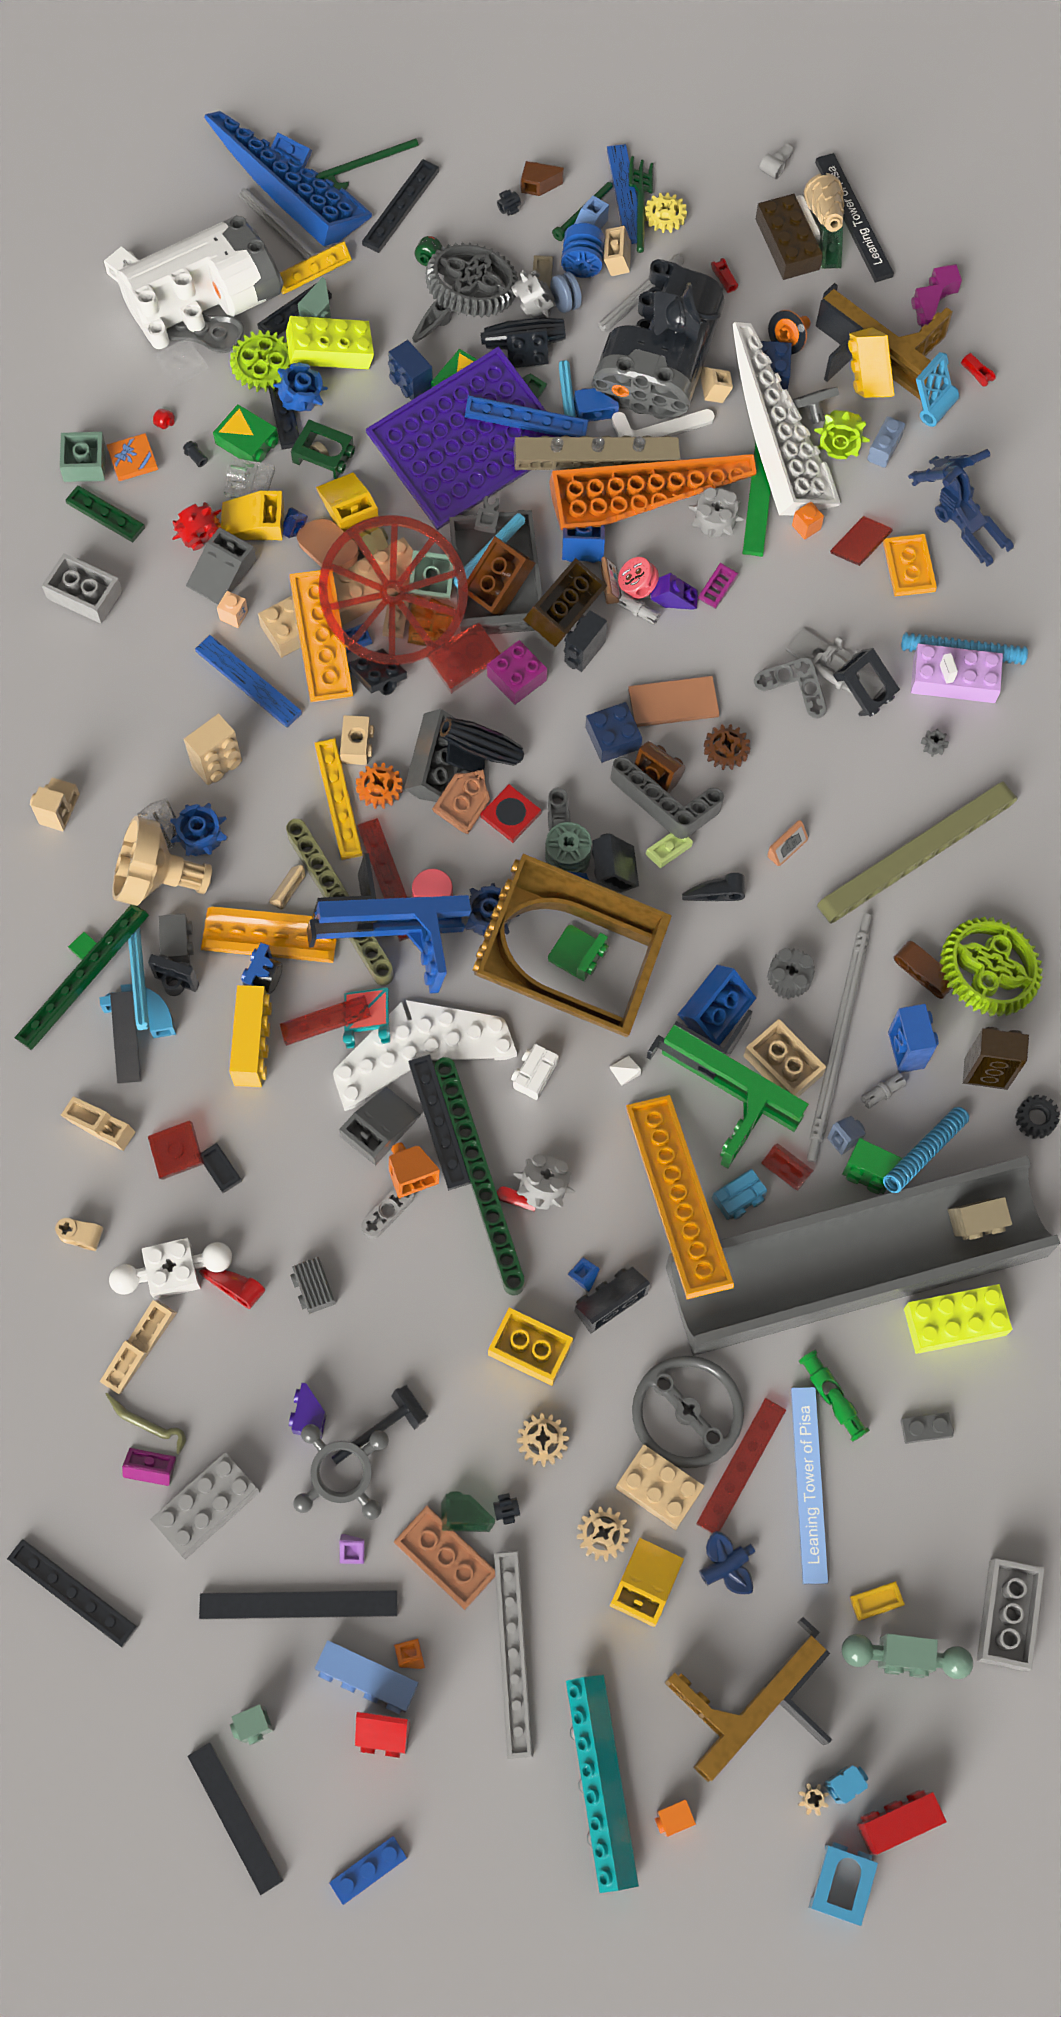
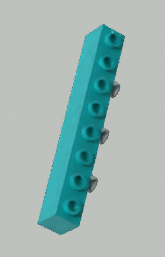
(601, 1784)

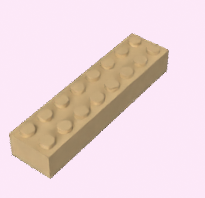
(280, 619)

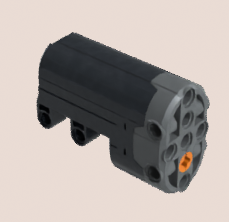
(661, 370)

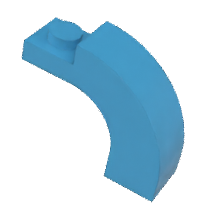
(159, 1016)

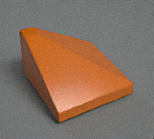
(409, 1654)

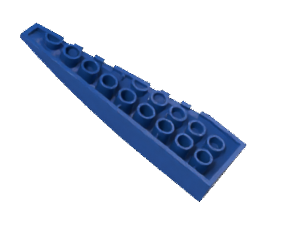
(310, 201)

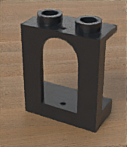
(848, 674)

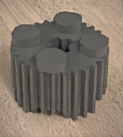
(791, 962)

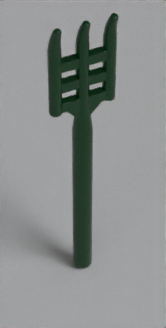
(641, 189)

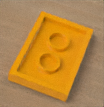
(909, 565)

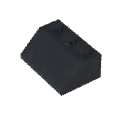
(611, 1298)

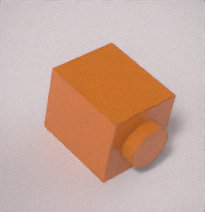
(807, 520)
(674, 1818)

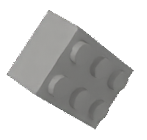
(82, 588)

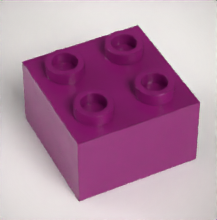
(517, 672)

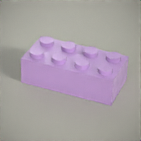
(976, 677)

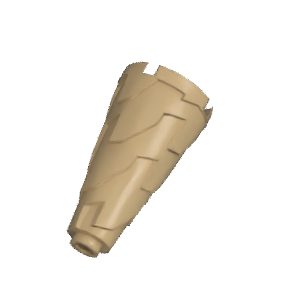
(825, 200)

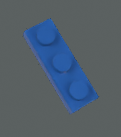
(368, 1870)

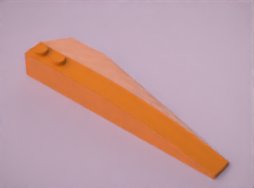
(621, 491)

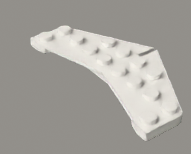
(430, 1031)

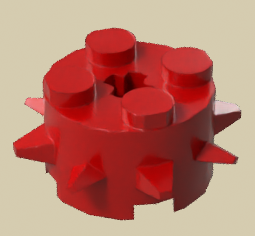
(196, 525)

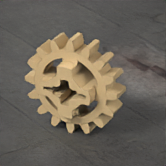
(554, 1439)
(597, 1524)

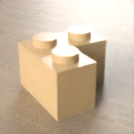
(54, 803)

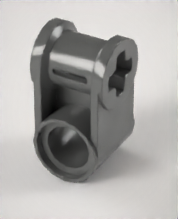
(557, 812)

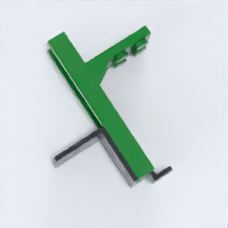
(716, 1067)

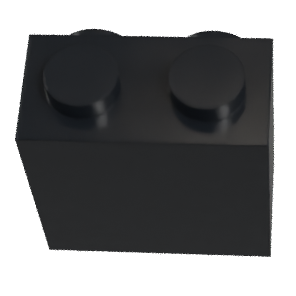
(585, 640)
(615, 863)

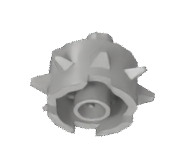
(534, 294)
(716, 512)
(544, 1181)

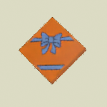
(132, 457)

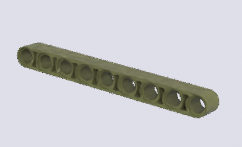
(325, 874)

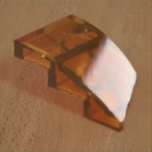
(432, 622)

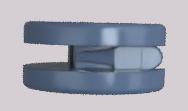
(566, 292)

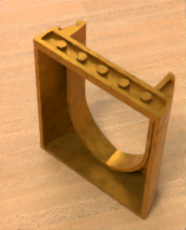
(544, 886)

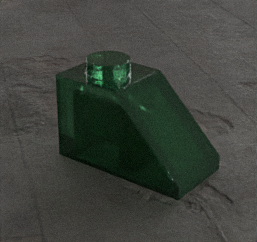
(831, 248)
(464, 1514)

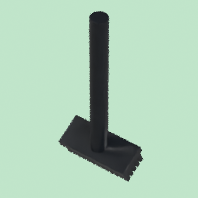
(407, 1406)

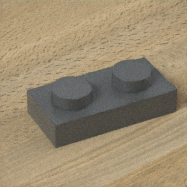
(927, 1428)

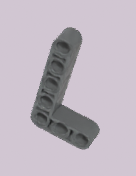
(658, 803)

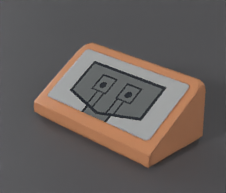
(788, 843)

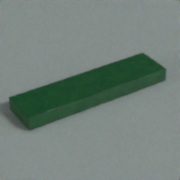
(105, 513)

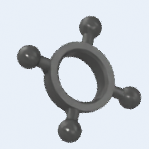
(304, 1502)

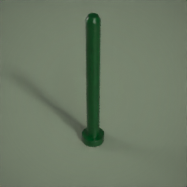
(558, 232)

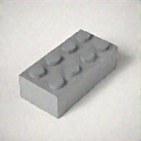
(205, 1505)
(1010, 1614)

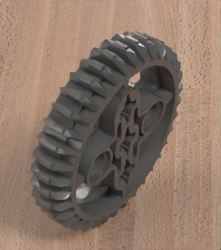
(470, 274)

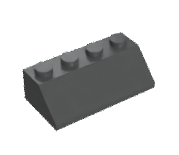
(428, 769)

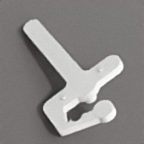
(669, 428)

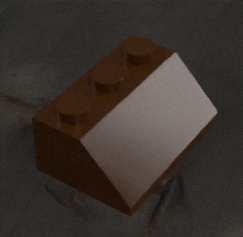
(498, 576)

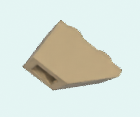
(715, 384)

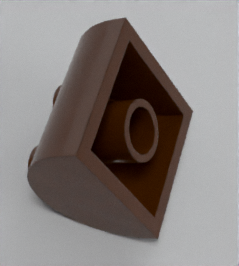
(660, 765)

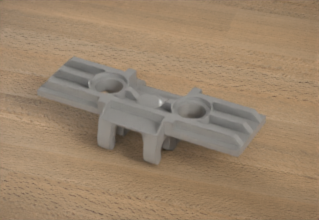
(833, 658)

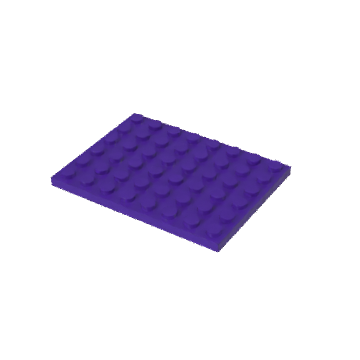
(452, 458)

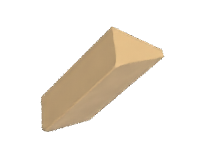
(288, 887)

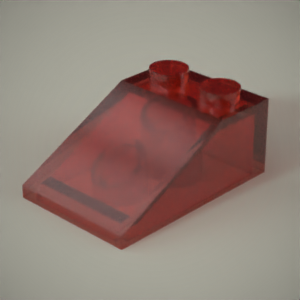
(463, 657)

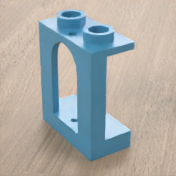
(831, 1859)

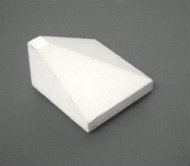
(625, 1070)

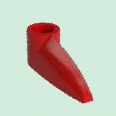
(241, 1289)

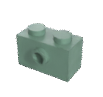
(251, 1725)

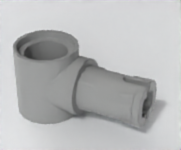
(775, 164)

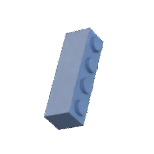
(367, 1676)

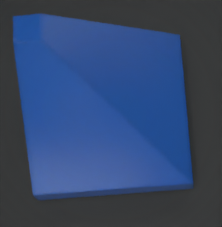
(584, 1274)

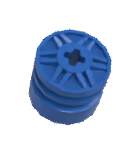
(583, 250)

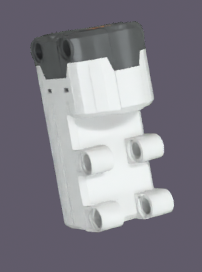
(208, 269)

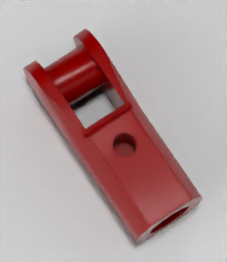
(725, 275)
(978, 370)
(511, 1197)

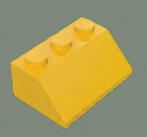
(871, 363)

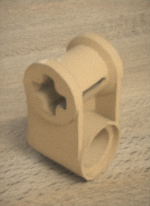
(83, 1233)

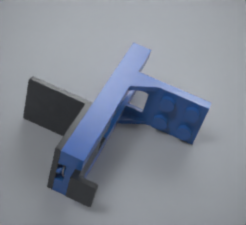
(416, 917)

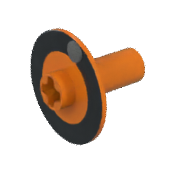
(789, 328)

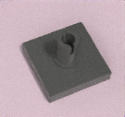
(814, 401)

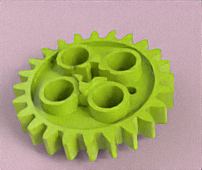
(261, 360)

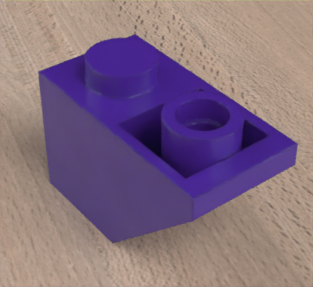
(674, 593)
(307, 1411)

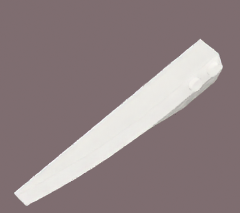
(783, 442)

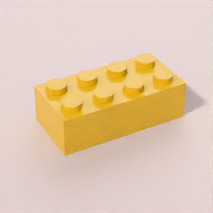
(250, 1035)

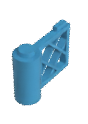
(942, 397)

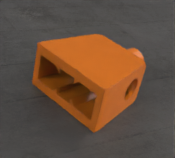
(411, 1170)

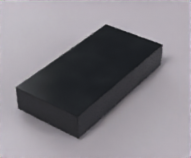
(220, 1168)

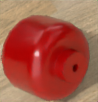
(163, 418)

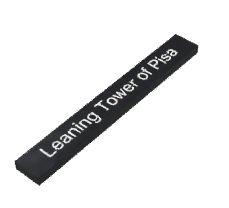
(858, 223)

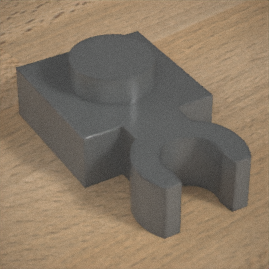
(488, 517)

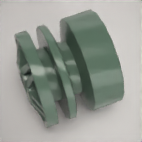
(568, 858)

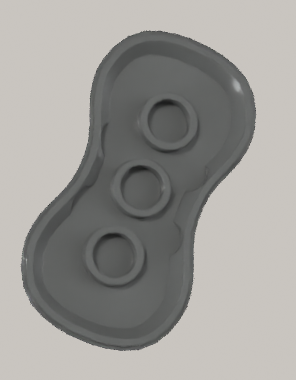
(218, 334)

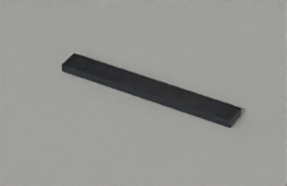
(298, 1605)

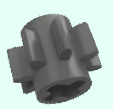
(939, 745)

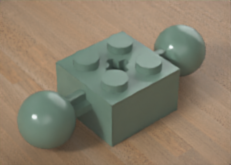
(907, 1654)

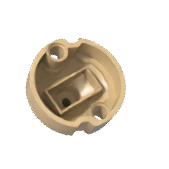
(147, 864)

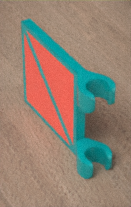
(379, 1008)

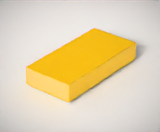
(877, 1601)

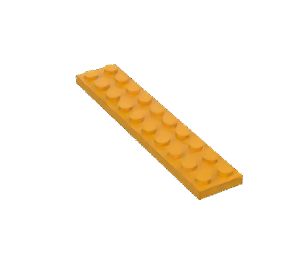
(679, 1197)

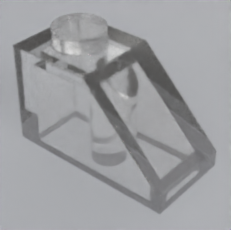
(163, 813)

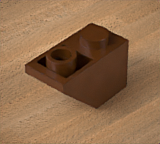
(540, 178)

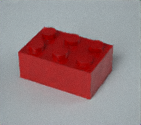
(900, 1821)

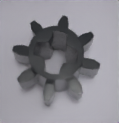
(509, 202)
(506, 1508)

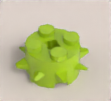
(842, 434)

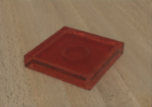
(175, 1150)

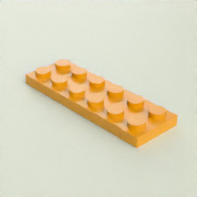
(321, 651)

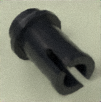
(191, 449)

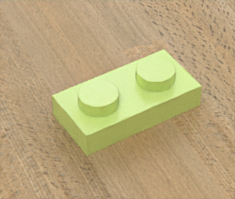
(668, 849)

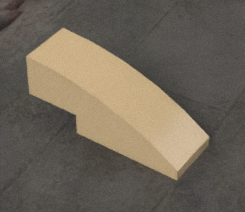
(98, 1123)

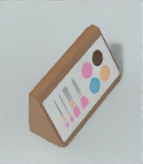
(610, 578)

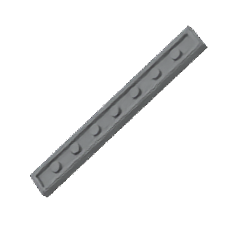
(513, 1655)

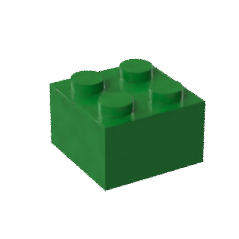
(869, 1166)

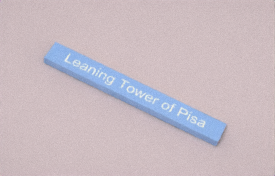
(809, 1486)

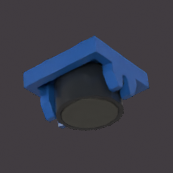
(262, 970)

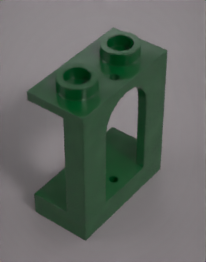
(333, 463)

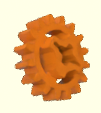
(375, 793)

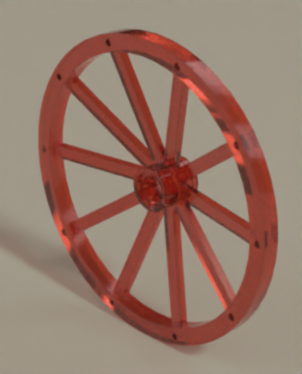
(434, 537)

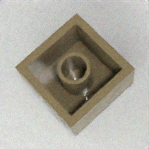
(980, 1217)

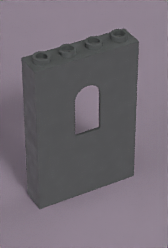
(469, 542)

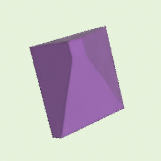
(351, 1550)

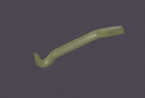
(147, 1425)

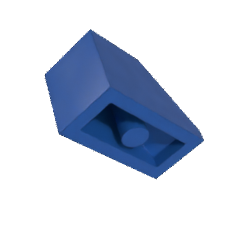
(594, 405)

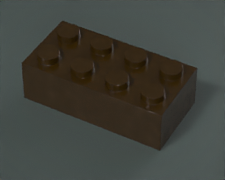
(788, 236)
(565, 602)
(995, 1058)

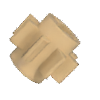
(820, 1803)

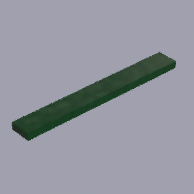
(81, 976)

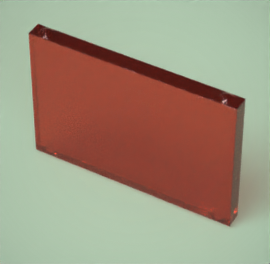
(861, 540)

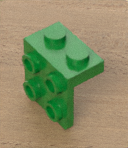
(578, 952)

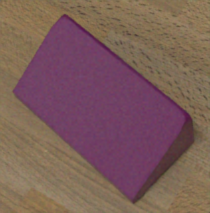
(148, 1466)

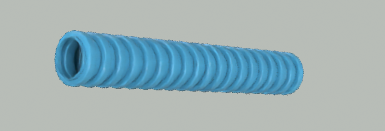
(1010, 653)
(926, 1150)

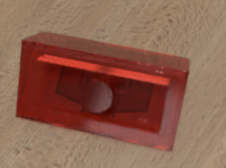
(787, 1166)

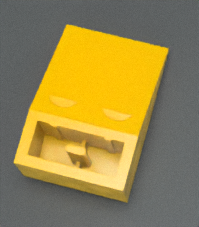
(347, 501)
(254, 516)
(647, 1582)

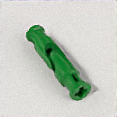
(842, 1408)

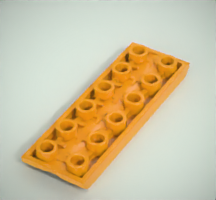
(244, 930)

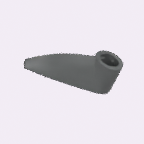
(434, 317)

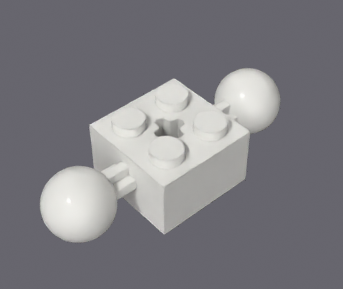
(158, 1258)

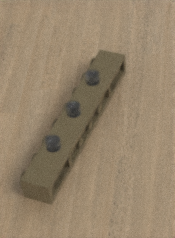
(590, 452)

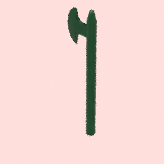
(330, 173)

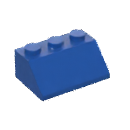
(717, 1004)

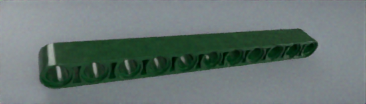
(481, 1185)

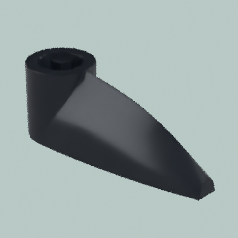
(721, 889)

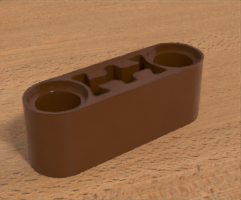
(923, 968)

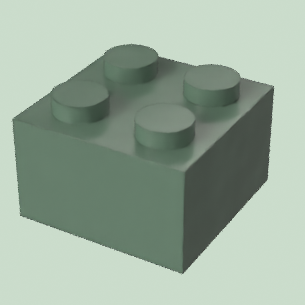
(82, 456)

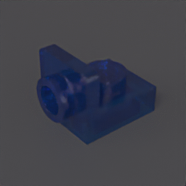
(293, 522)

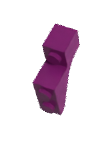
(943, 282)

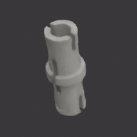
(639, 608)
(883, 1090)

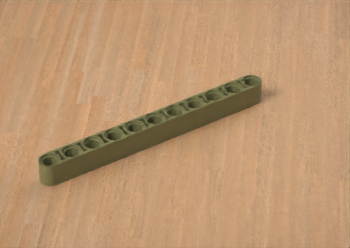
(916, 852)

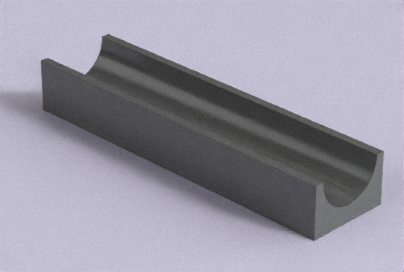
(861, 1257)

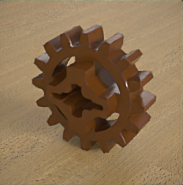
(720, 753)

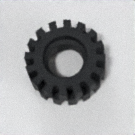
(1035, 1129)

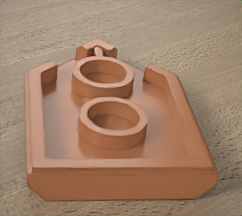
(463, 800)

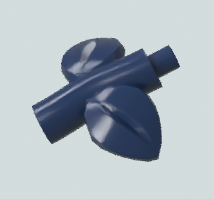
(728, 1564)

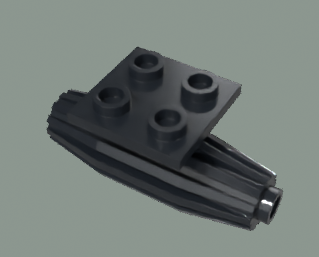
(525, 339)
(473, 743)

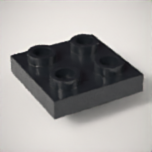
(376, 675)
(168, 970)

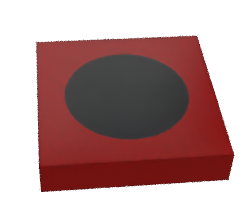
(511, 813)

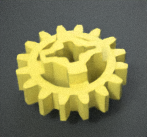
(665, 212)

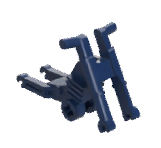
(958, 503)

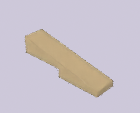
(138, 1346)

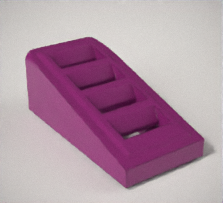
(725, 571)

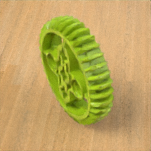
(991, 966)

